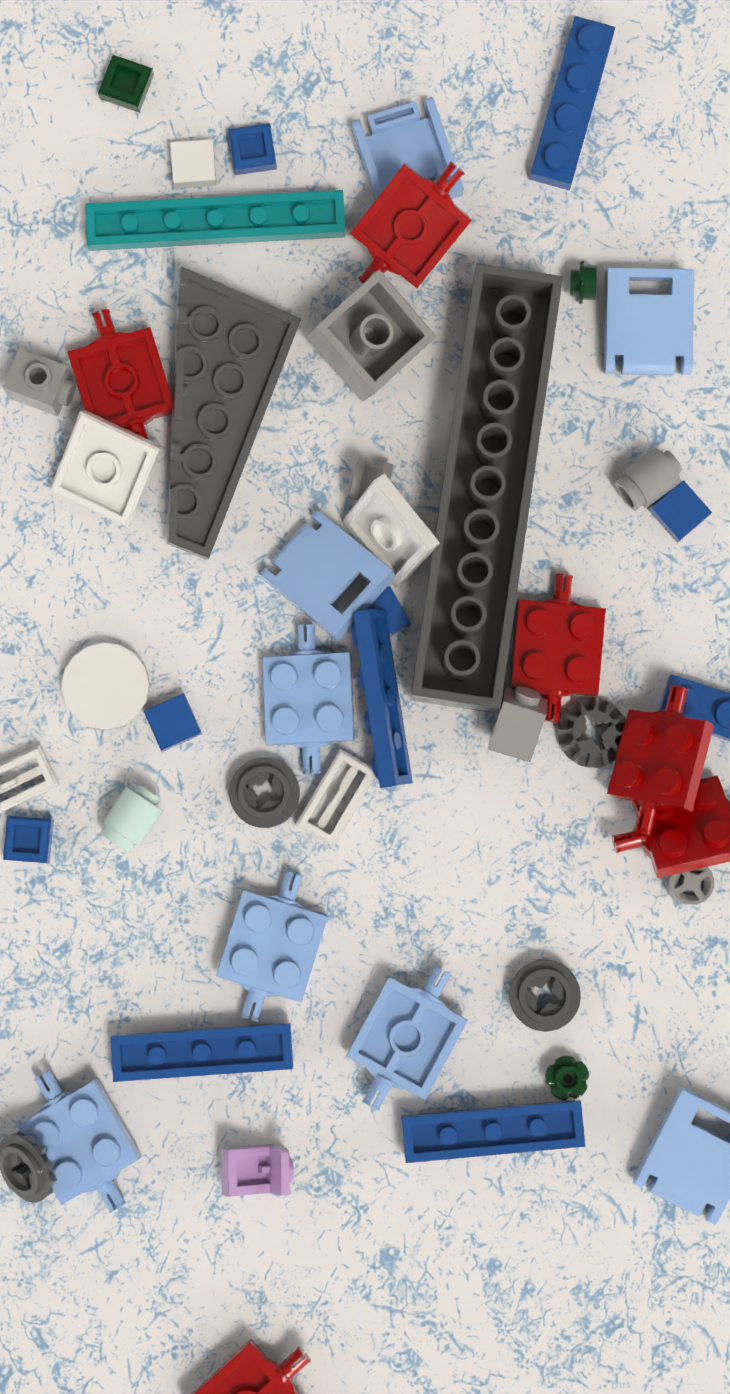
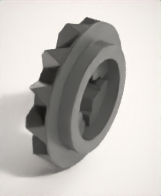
(573, 725)
(257, 773)
(564, 986)
(30, 1182)

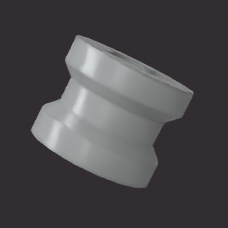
(365, 474)
(699, 881)

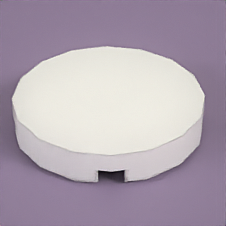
(105, 686)

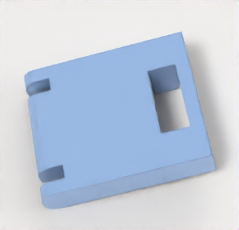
(402, 138)
(648, 327)
(319, 569)
(688, 1160)

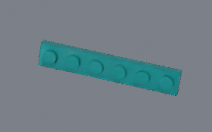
(215, 220)

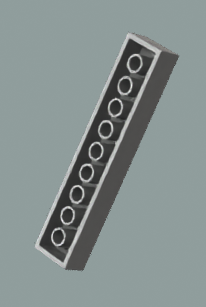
(486, 489)

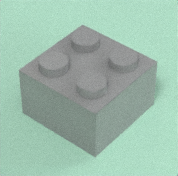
(371, 336)

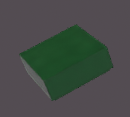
(126, 83)

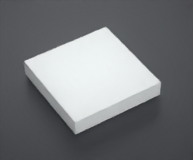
(106, 468)
(390, 529)

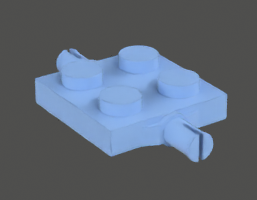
(308, 699)
(271, 946)
(406, 1038)
(82, 1140)

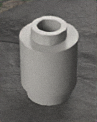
(649, 479)

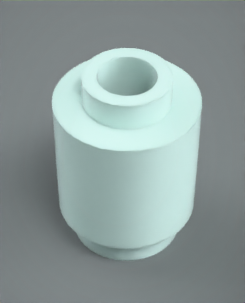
(131, 817)

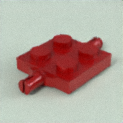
(411, 224)
(122, 376)
(557, 647)
(660, 760)
(684, 838)
(254, 1373)

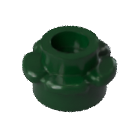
(584, 282)
(562, 1066)

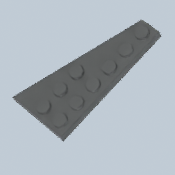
(223, 381)

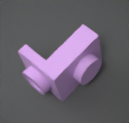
(256, 1170)

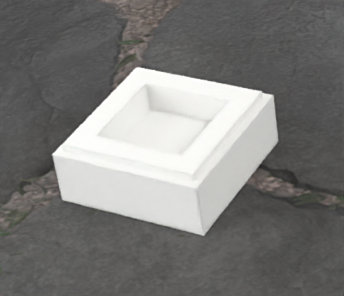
(193, 163)

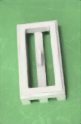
(43, 769)
(317, 831)

